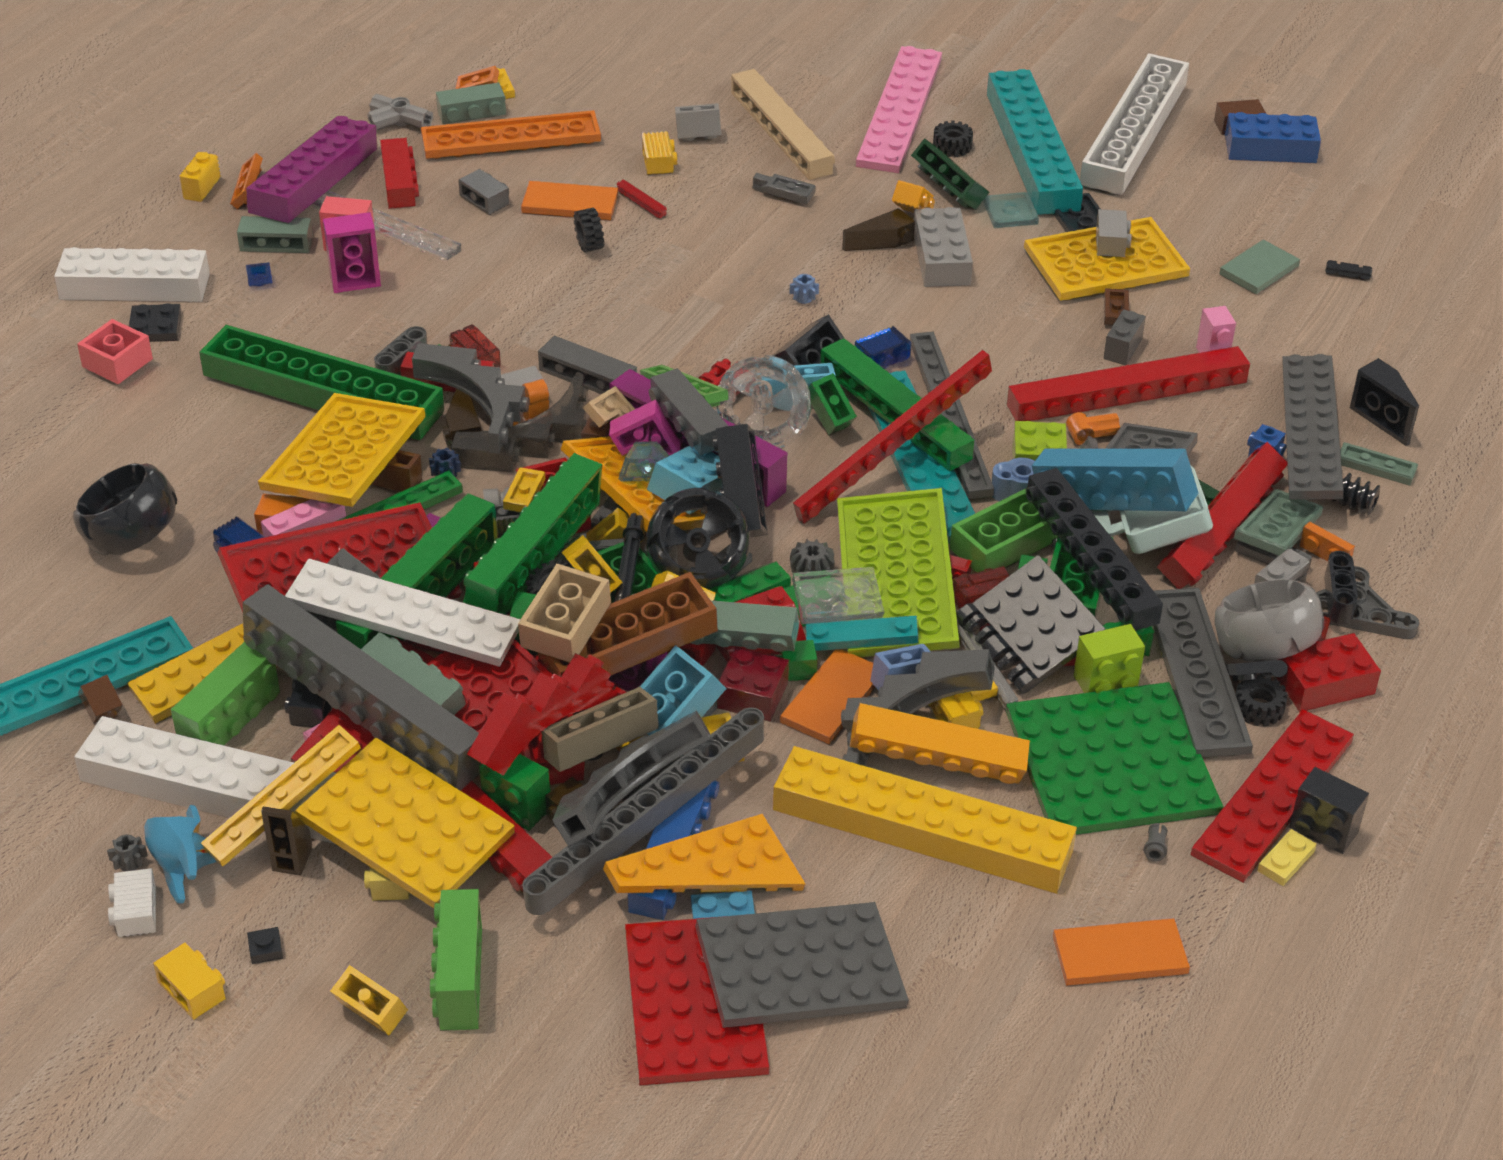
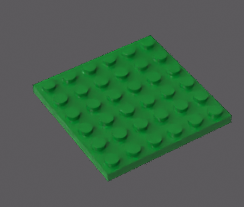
(1114, 759)

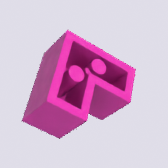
(644, 425)

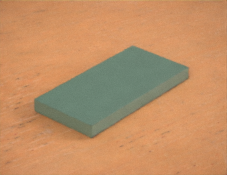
(1278, 522)

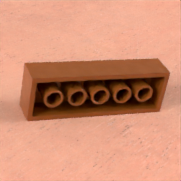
(647, 625)

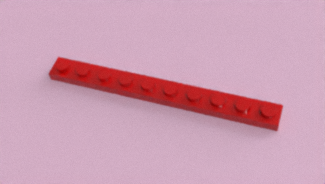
(892, 437)

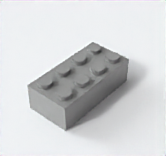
(942, 247)

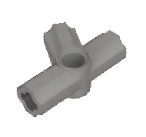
(397, 111)

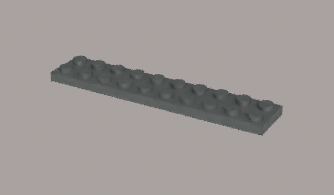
(1311, 428)

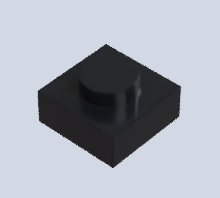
(265, 945)

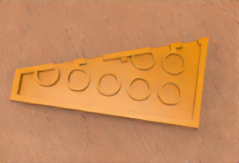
(714, 861)

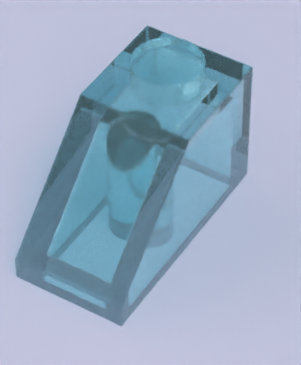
(641, 461)

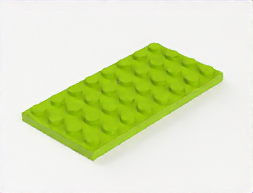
(909, 550)

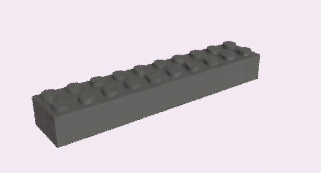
(359, 686)

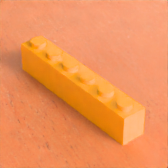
(939, 744)

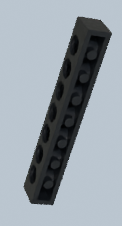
(1094, 550)

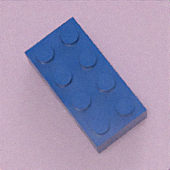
(1272, 137)

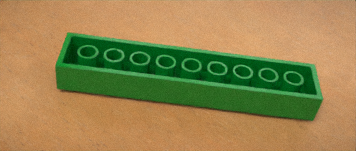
(310, 375)

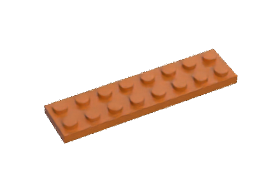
(510, 134)

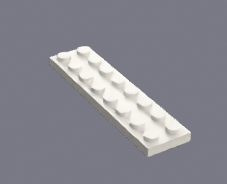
(404, 612)

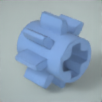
(804, 288)

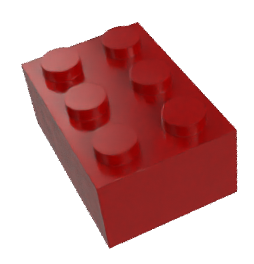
(1330, 673)

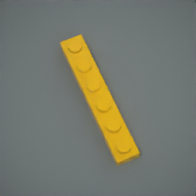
(281, 794)

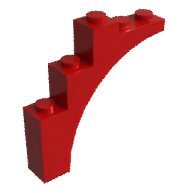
(522, 718)

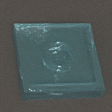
(1011, 210)

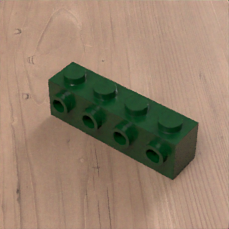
(949, 173)

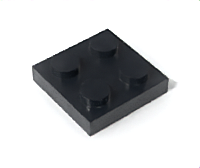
(157, 321)

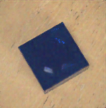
(259, 274)

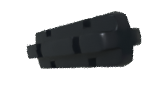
(1348, 270)

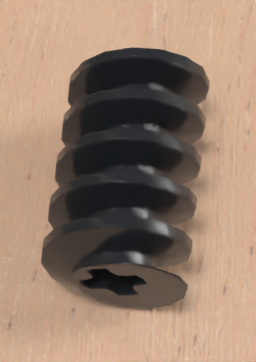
(1358, 495)

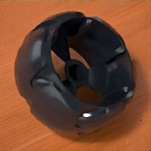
(125, 509)
(720, 515)

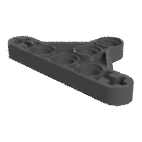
(1373, 606)

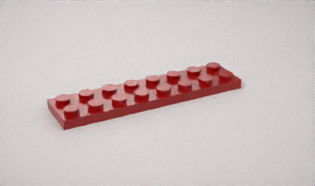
(1267, 797)

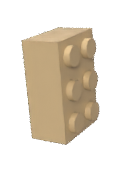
(564, 613)

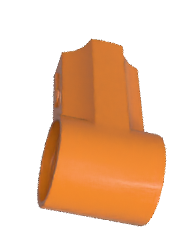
(1095, 426)

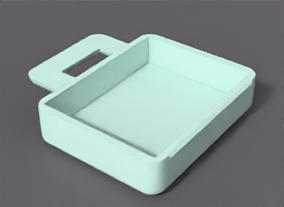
(1160, 528)

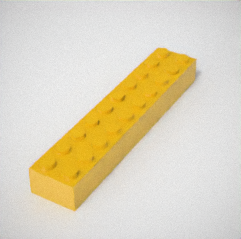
(925, 819)

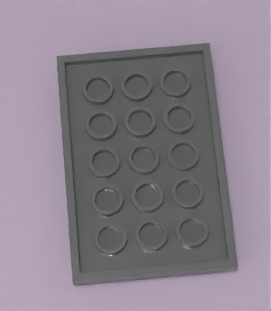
(800, 964)

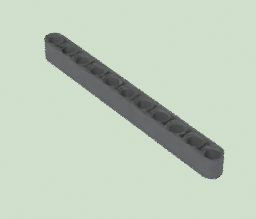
(643, 811)

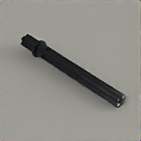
(632, 537)

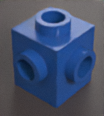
(1267, 434)

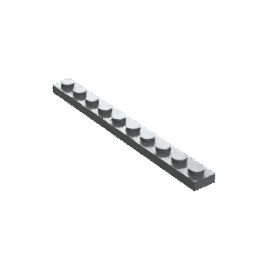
(935, 371)

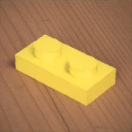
(1287, 857)

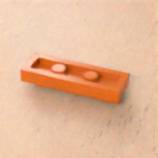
(247, 176)

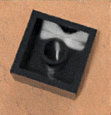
(1328, 810)

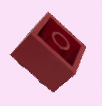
(753, 682)

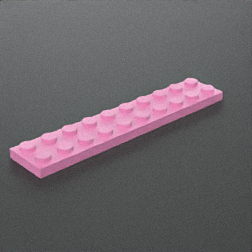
(899, 110)

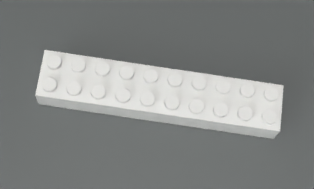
(1134, 124)
(178, 768)

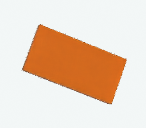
(565, 199)
(823, 698)
(1120, 951)

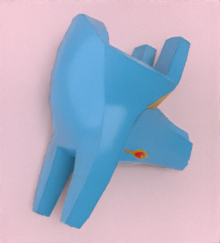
(177, 848)

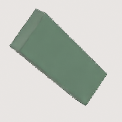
(1378, 463)

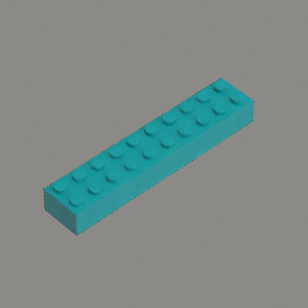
(1034, 142)

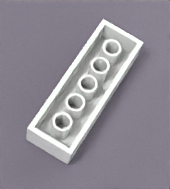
(132, 274)

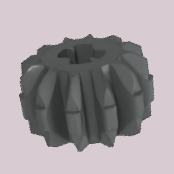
(811, 557)

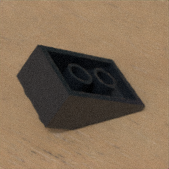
(1385, 400)

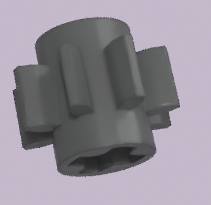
(127, 852)

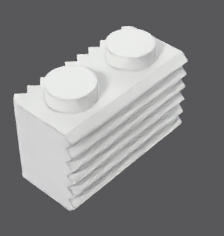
(133, 902)

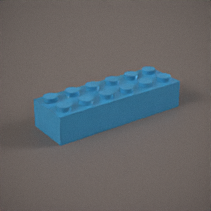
(1125, 477)

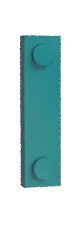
(863, 633)

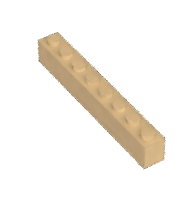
(782, 124)

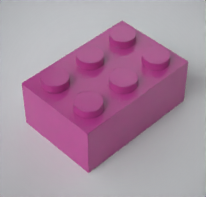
(352, 252)

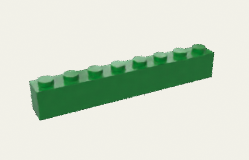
(892, 398)

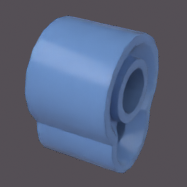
(1011, 477)

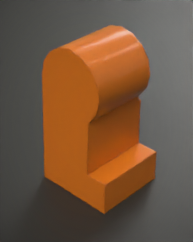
(538, 398)

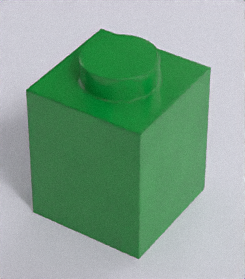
(801, 660)

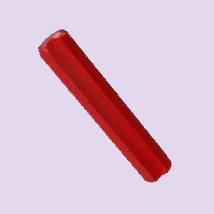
(641, 198)

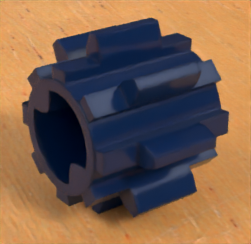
(444, 461)

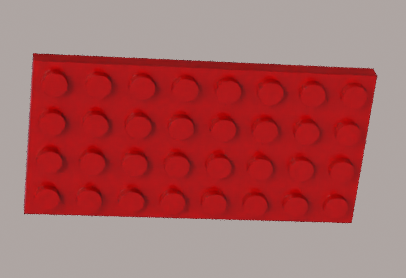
(373, 539)

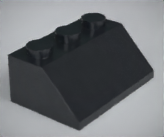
(807, 345)

